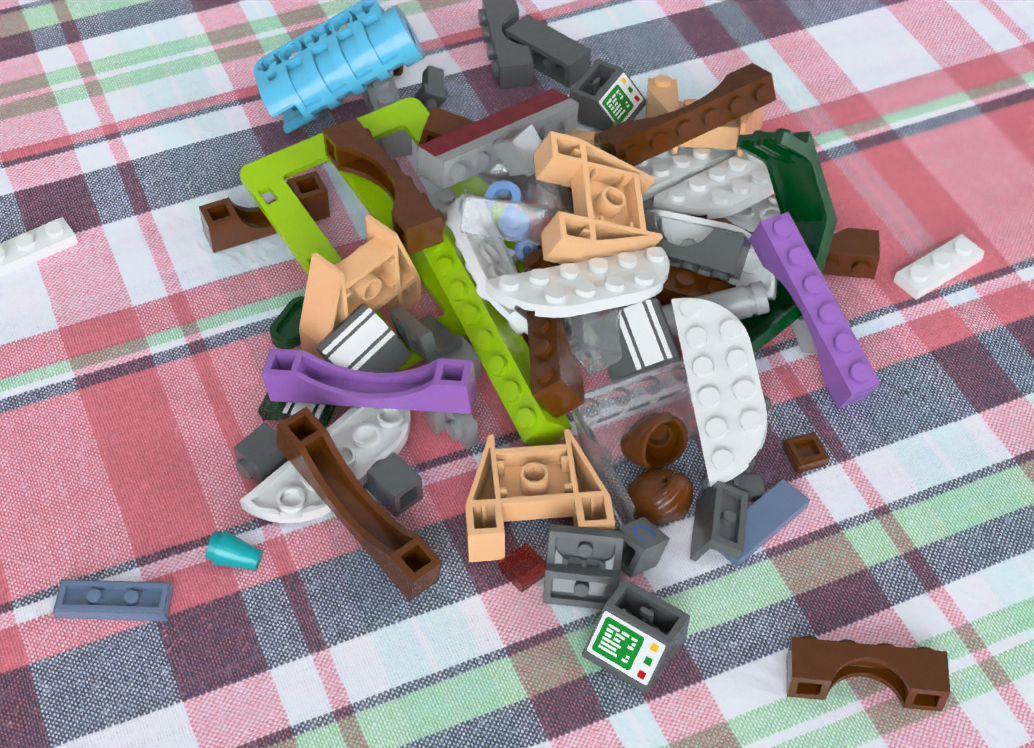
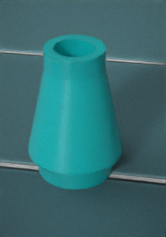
(232, 551)

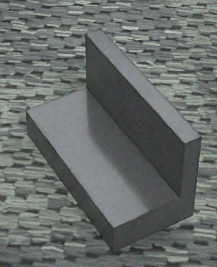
(424, 336)
(720, 521)

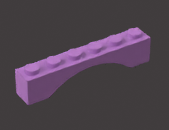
(841, 358)
(435, 387)

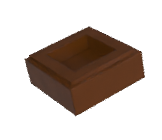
(805, 452)

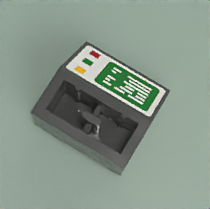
(606, 96)
(636, 636)

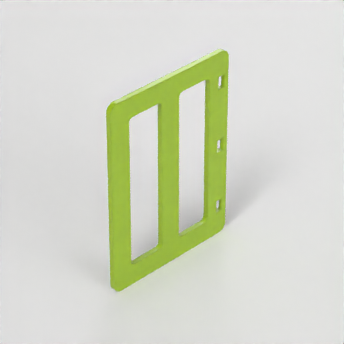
(300, 230)

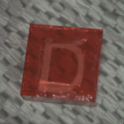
(523, 567)

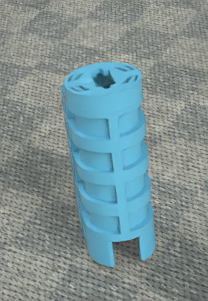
(335, 62)

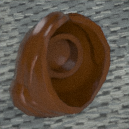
(655, 440)
(661, 495)

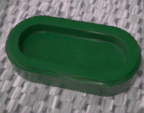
(285, 329)

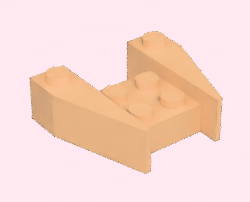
(663, 98)
(605, 201)
(373, 275)
(532, 486)

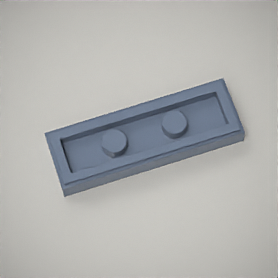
(769, 516)
(113, 600)

